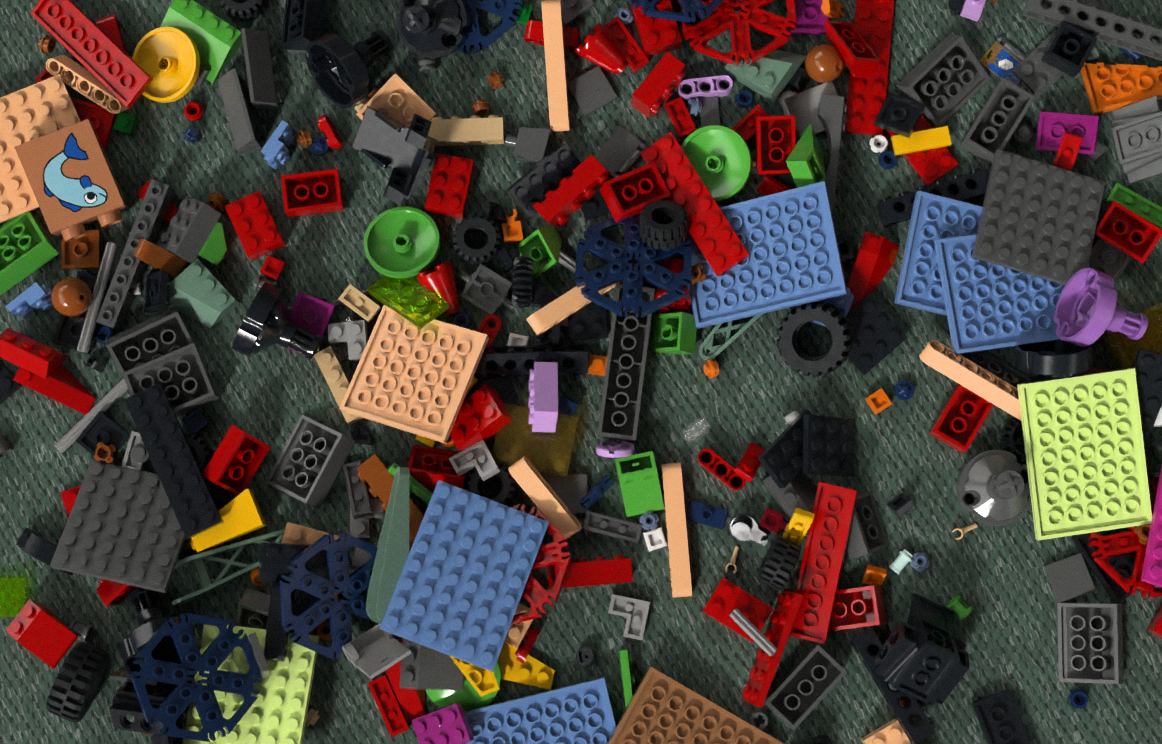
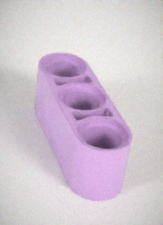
(712, 82)

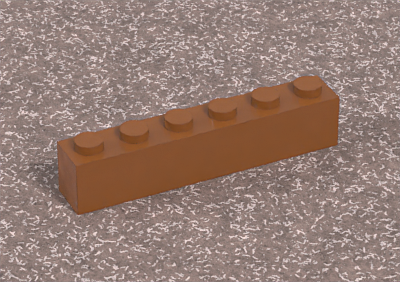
(380, 484)

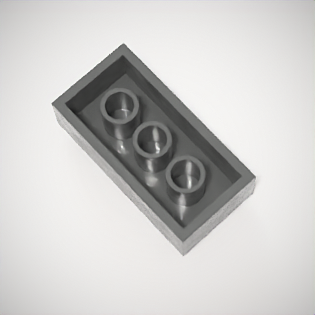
(997, 120)
(804, 686)

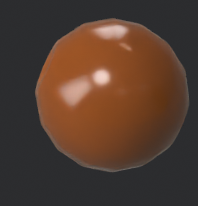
(824, 63)
(71, 296)

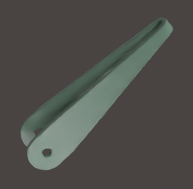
(716, 350)
(392, 548)
(208, 587)

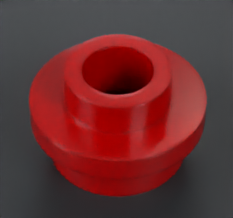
(193, 105)

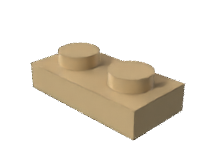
(359, 303)

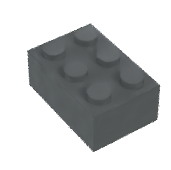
(189, 229)

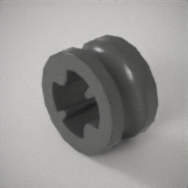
(427, 66)
(761, 726)

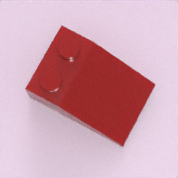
(858, 608)
(42, 633)

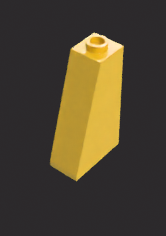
(239, 518)

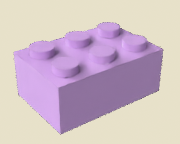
(543, 396)

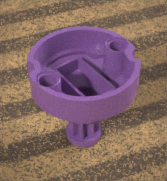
(1090, 307)

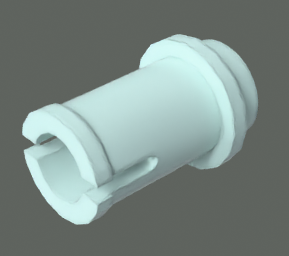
(901, 561)

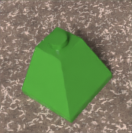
(215, 246)
(542, 247)

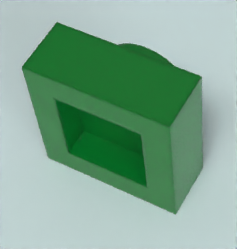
(523, 15)
(124, 123)

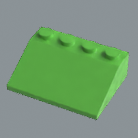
(213, 36)
(22, 249)

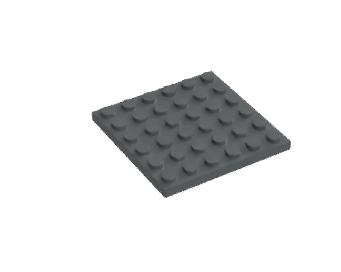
(1037, 218)
(121, 529)

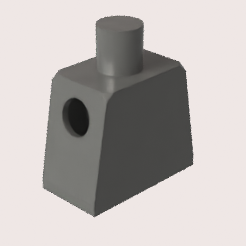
(529, 144)

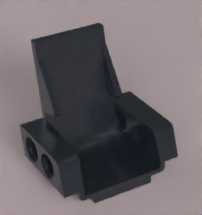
(399, 146)
(923, 653)
(127, 703)

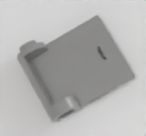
(805, 107)
(375, 651)

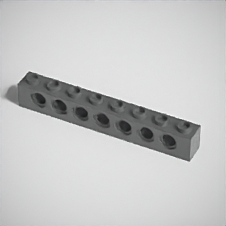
(1106, 33)
(130, 268)

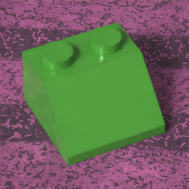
(674, 333)

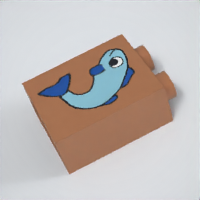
(72, 180)

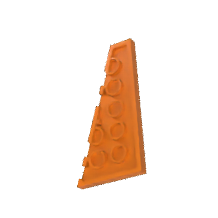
(1119, 85)

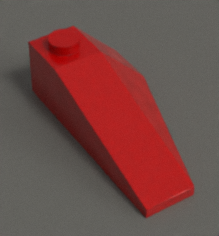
(870, 265)
(60, 387)
(411, 701)

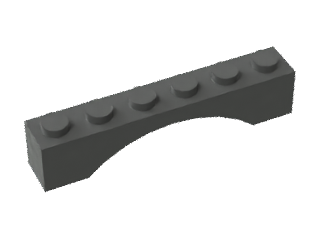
(830, 114)

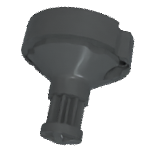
(995, 488)

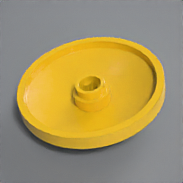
(170, 60)

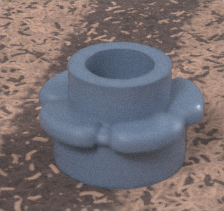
(628, 12)
(694, 106)
(654, 519)
(920, 556)

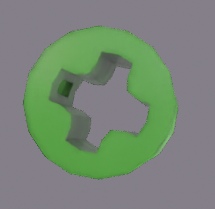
(959, 607)

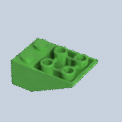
(807, 160)
(639, 483)

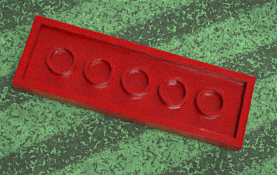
(777, 633)

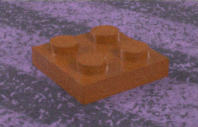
(82, 252)

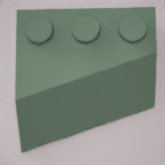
(768, 74)
(200, 295)

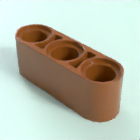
(159, 258)

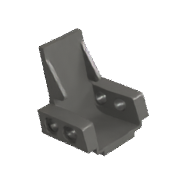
(1139, 139)

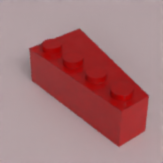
(573, 191)
(594, 572)

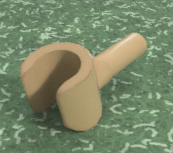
(965, 530)
(733, 560)

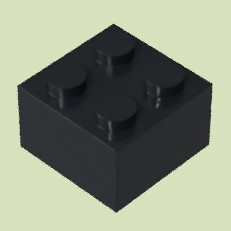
(1069, 49)

